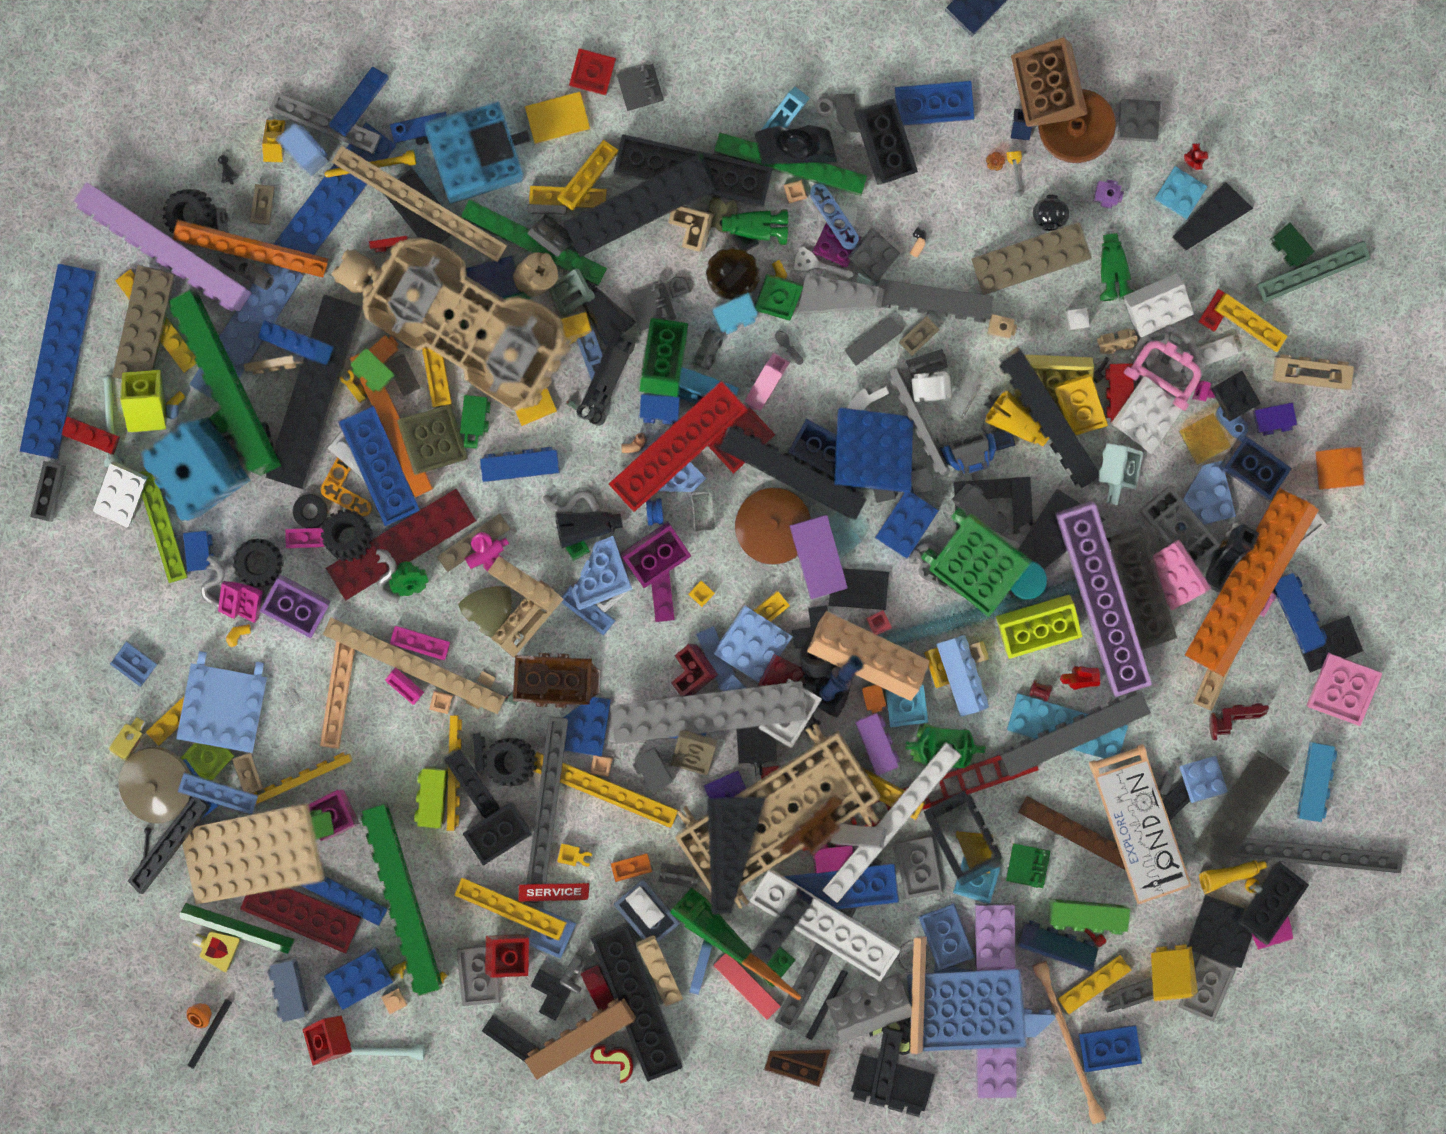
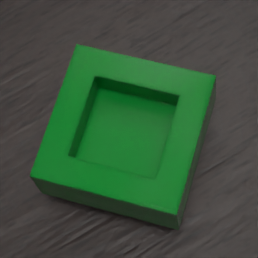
(577, 550)

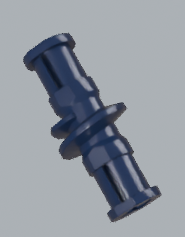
(841, 678)

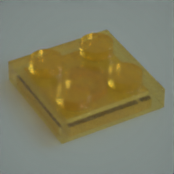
(1204, 439)

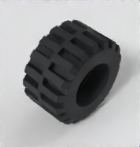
(197, 199)
(357, 545)
(243, 554)
(496, 765)

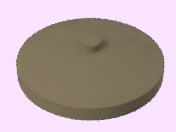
(151, 784)

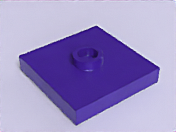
(725, 786)

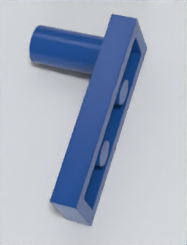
(412, 128)

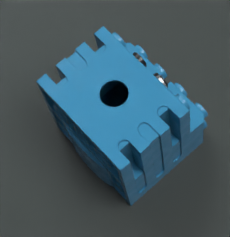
(195, 468)

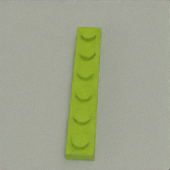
(163, 530)

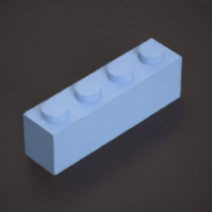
(963, 675)

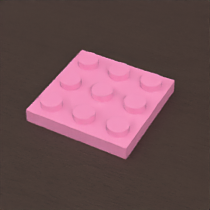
(1179, 575)
(1344, 689)

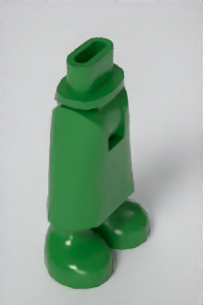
(757, 225)
(1114, 269)

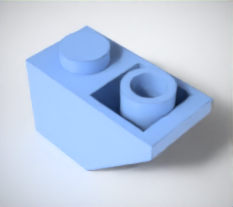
(1037, 1021)

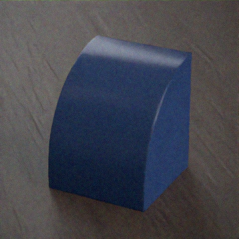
(1019, 129)

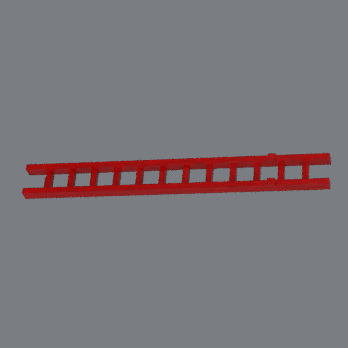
(958, 772)

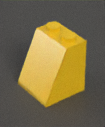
(1173, 973)

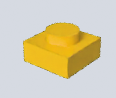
(701, 593)

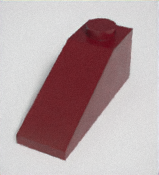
(597, 986)

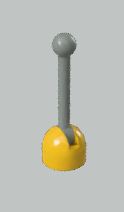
(1015, 158)
(1251, 882)

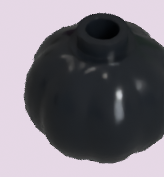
(1051, 213)

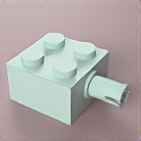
(1120, 470)

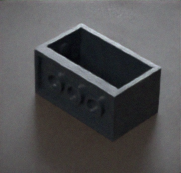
(947, 806)

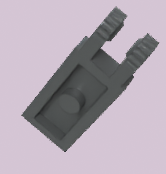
(1130, 995)

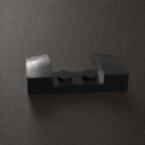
(1016, 488)

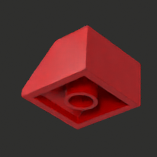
(327, 1040)

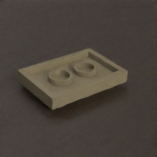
(694, 752)

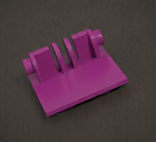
(830, 247)

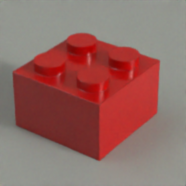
(507, 955)

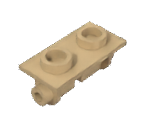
(1126, 340)

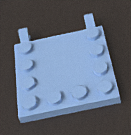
(222, 706)

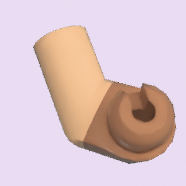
(637, 444)

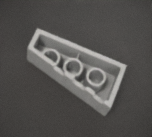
(835, 295)

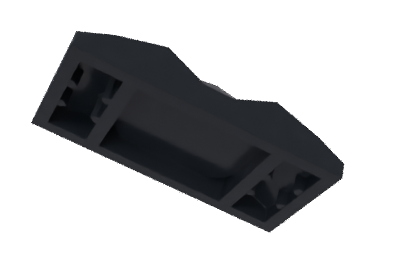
(798, 145)

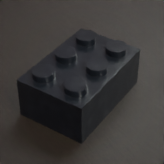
(497, 833)

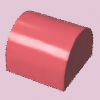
(879, 623)

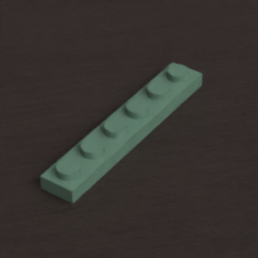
(1313, 271)

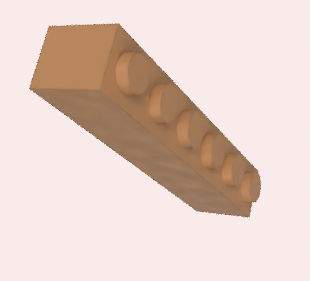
(580, 1038)

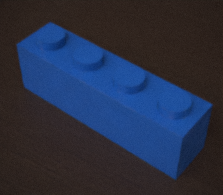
(295, 342)
(519, 465)
(1298, 613)

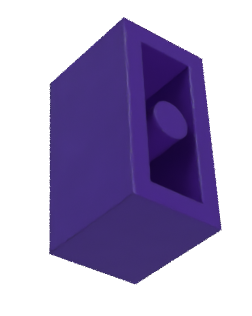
(1274, 418)

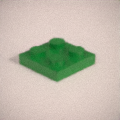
(778, 297)

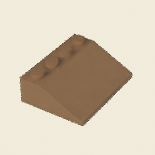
(1049, 83)

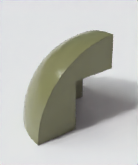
(487, 608)

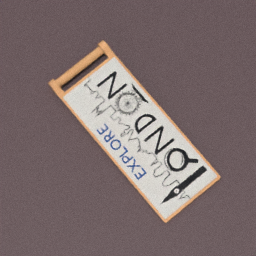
(1141, 826)

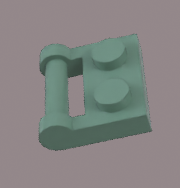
(567, 287)

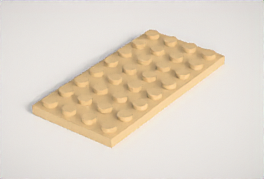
(252, 854)

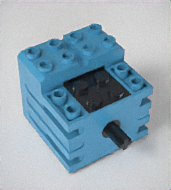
(475, 152)

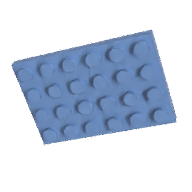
(972, 1010)

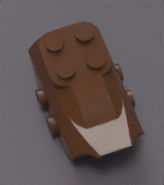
(555, 680)

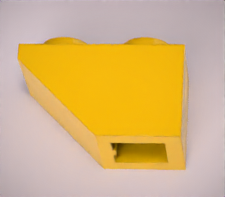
(272, 149)

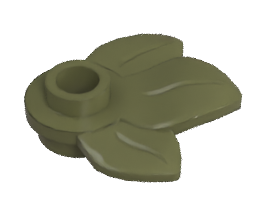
(721, 209)

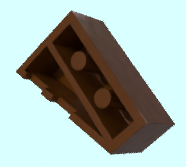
(798, 1065)

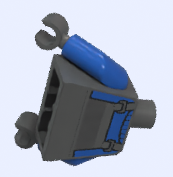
(971, 453)

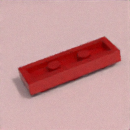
(90, 435)

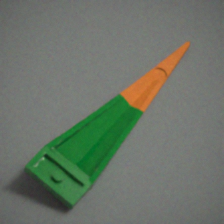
(697, 916)

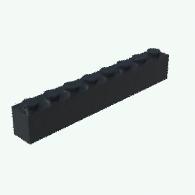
(1050, 417)

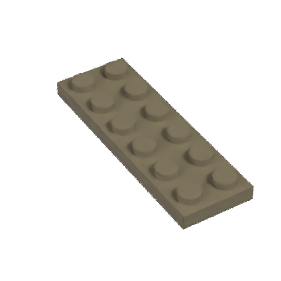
(1031, 258)
(144, 321)

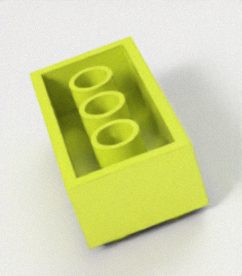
(1039, 626)

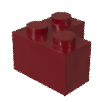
(697, 671)

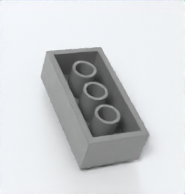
(869, 1008)

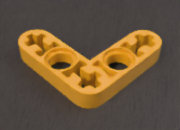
(337, 483)

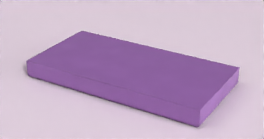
(818, 556)

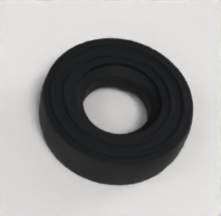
(298, 511)

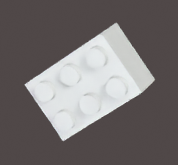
(1158, 305)

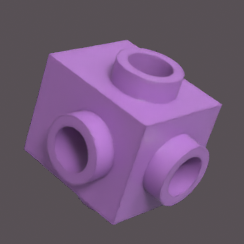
(1101, 193)

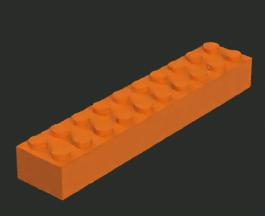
(1251, 583)

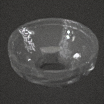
(903, 960)

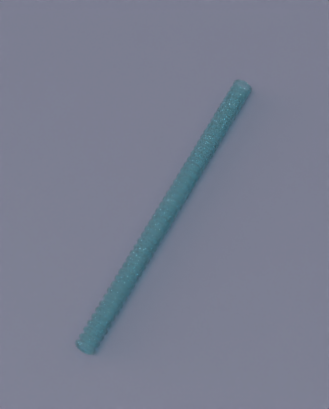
(975, 615)

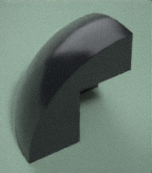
(831, 707)

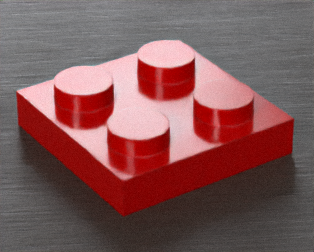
(592, 72)

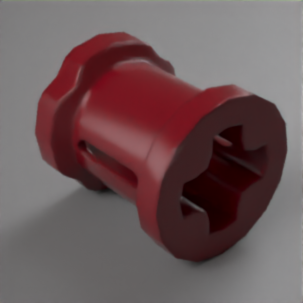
(1040, 690)

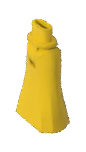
(1014, 418)
(1217, 878)

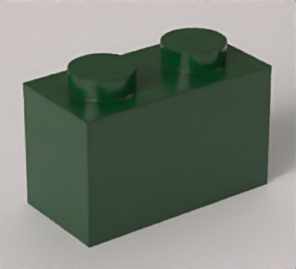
(1292, 245)

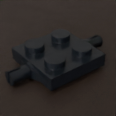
(755, 747)

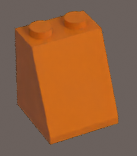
(1339, 468)

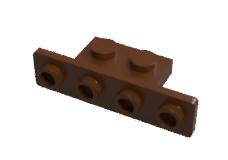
(816, 830)

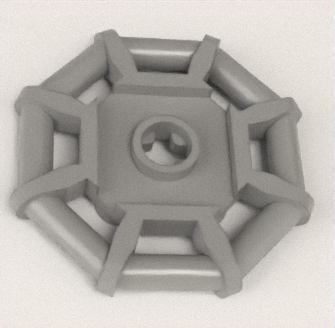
(1174, 368)

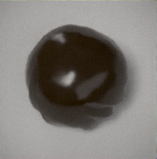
(732, 273)

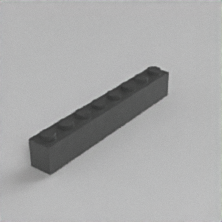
(1075, 733)

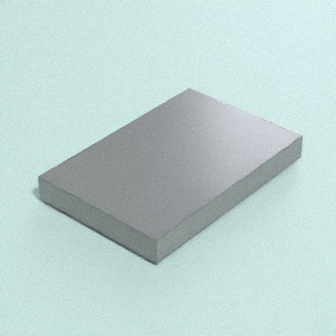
(919, 867)
(1212, 984)
(475, 985)

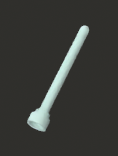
(109, 417)
(416, 1052)

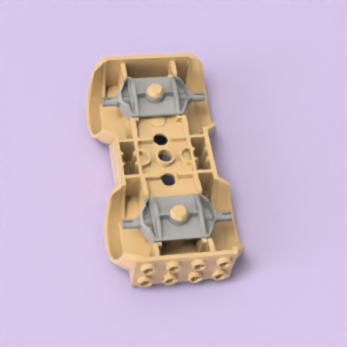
(522, 335)

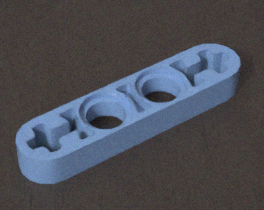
(830, 218)

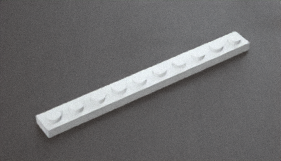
(893, 821)

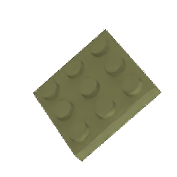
(432, 439)

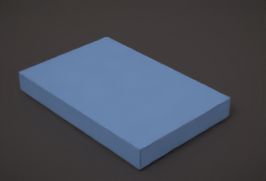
(946, 937)

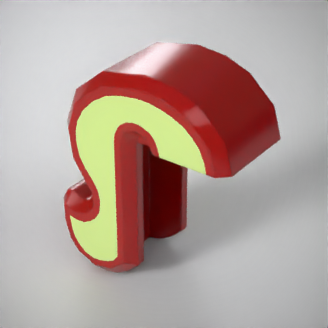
(617, 1055)

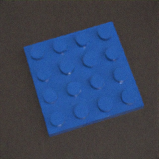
(874, 450)

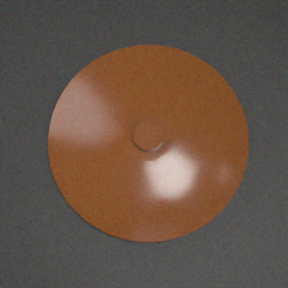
(1083, 136)
(764, 525)

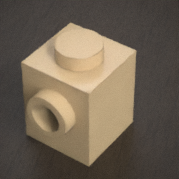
(1001, 327)

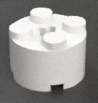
(931, 387)

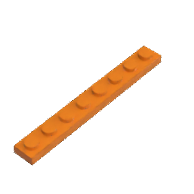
(250, 248)

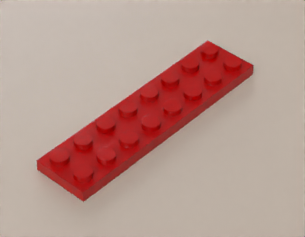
(678, 446)

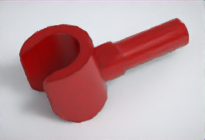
(1099, 940)

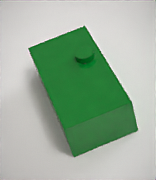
(663, 357)

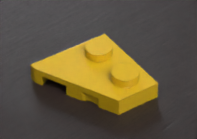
(973, 848)

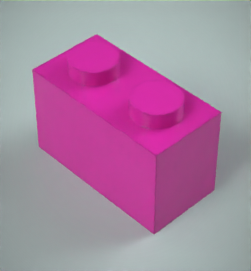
(831, 858)

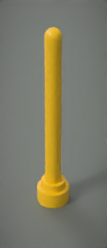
(407, 158)

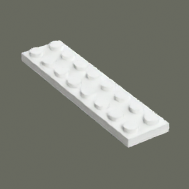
(829, 927)

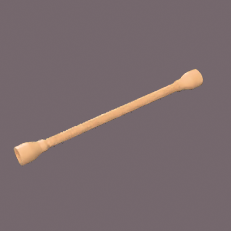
(1043, 973)

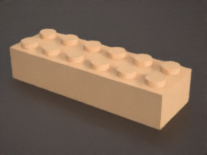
(883, 661)

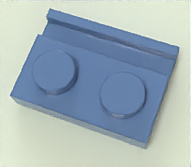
(133, 664)

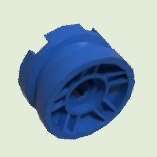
(654, 512)

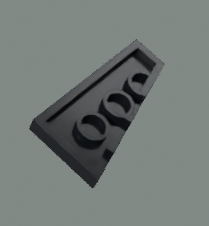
(1215, 214)

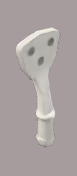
(815, 263)

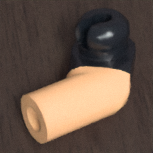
(920, 243)

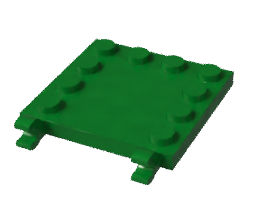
(978, 563)

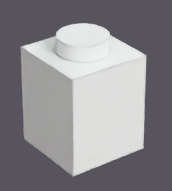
(1077, 319)

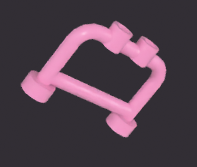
(1170, 350)

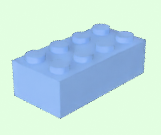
(304, 149)

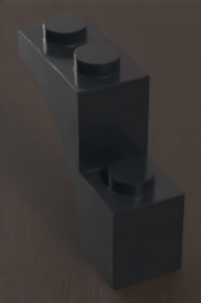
(1226, 558)

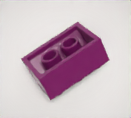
(655, 554)

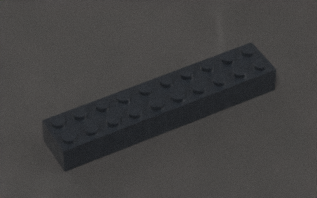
(314, 393)

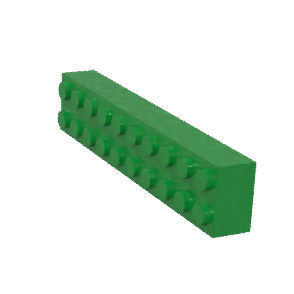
(224, 382)
(402, 899)

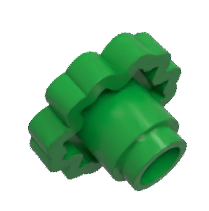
(408, 579)

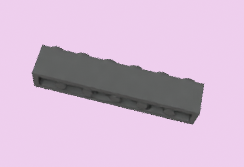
(936, 300)

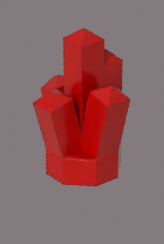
(1196, 157)
(1081, 677)

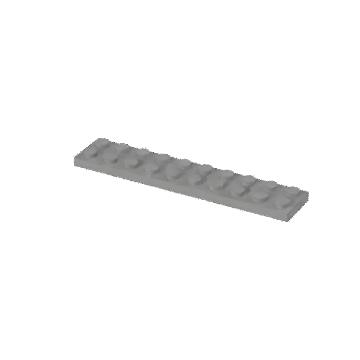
(708, 712)

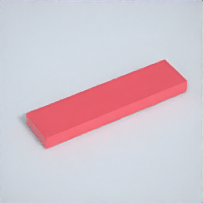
(747, 985)

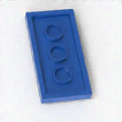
(935, 103)

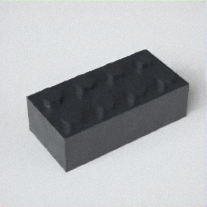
(885, 141)

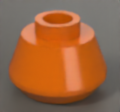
(199, 1015)

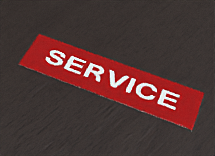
(553, 892)

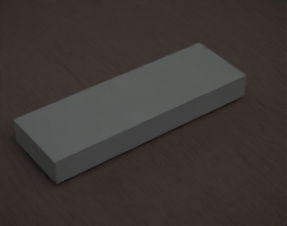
(873, 341)

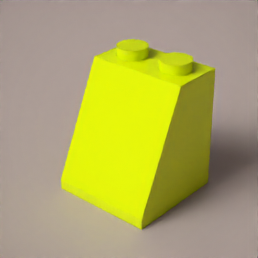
(143, 401)

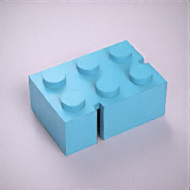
(735, 313)

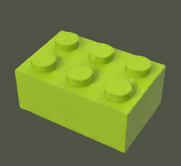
(431, 797)

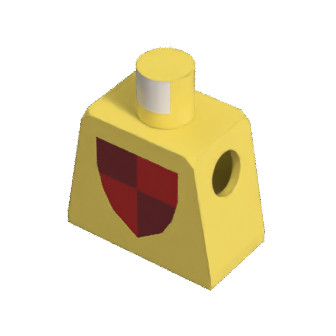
(121, 746)
(217, 948)

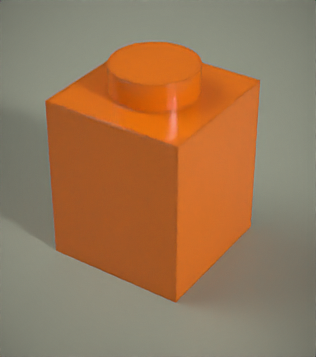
(385, 348)
(873, 698)

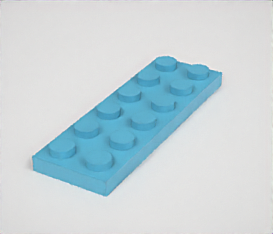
(1034, 716)

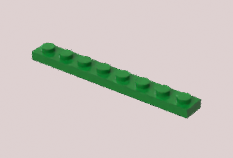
(518, 235)

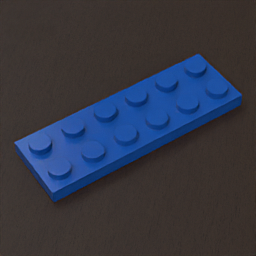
(378, 465)
(873, 887)

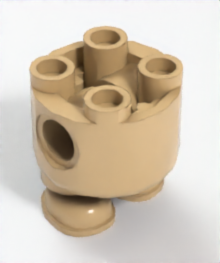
(356, 272)

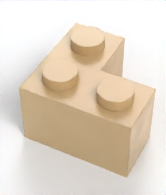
(696, 224)

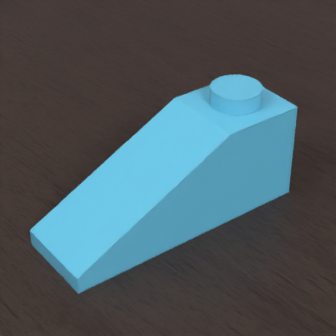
(788, 109)

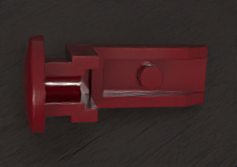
(1238, 712)

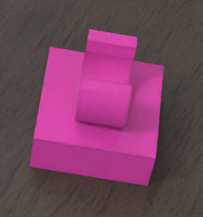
(1203, 391)

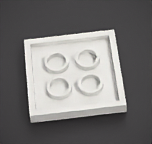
(1147, 415)

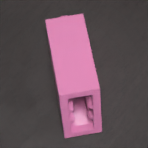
(766, 382)

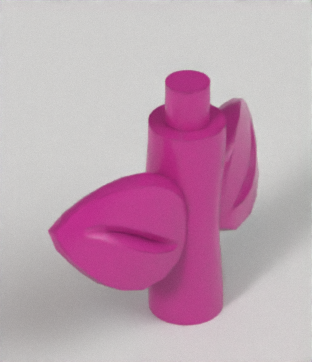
(486, 550)

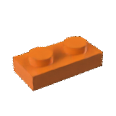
(631, 867)

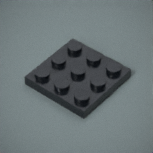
(1218, 933)

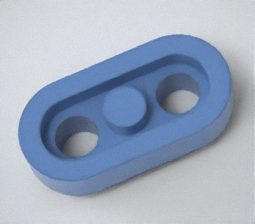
(1230, 426)

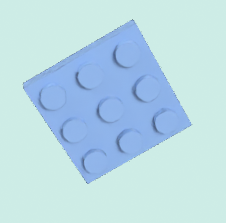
(751, 643)

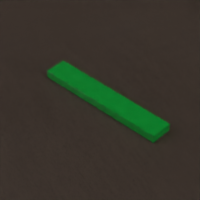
(236, 928)

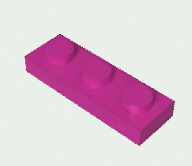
(420, 643)

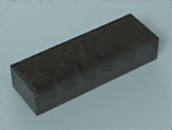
(1141, 587)
(1240, 809)

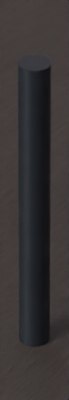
(824, 1009)
(209, 1034)

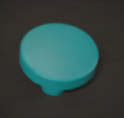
(1031, 582)

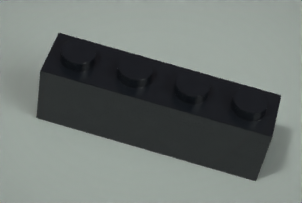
(782, 925)

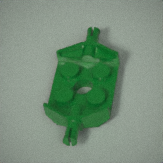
(935, 738)

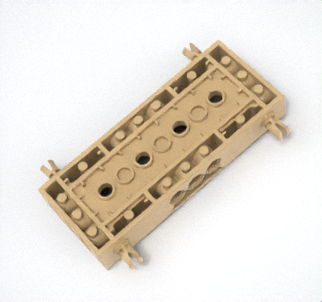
(795, 782)

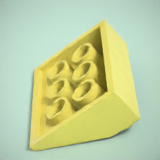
(1056, 370)

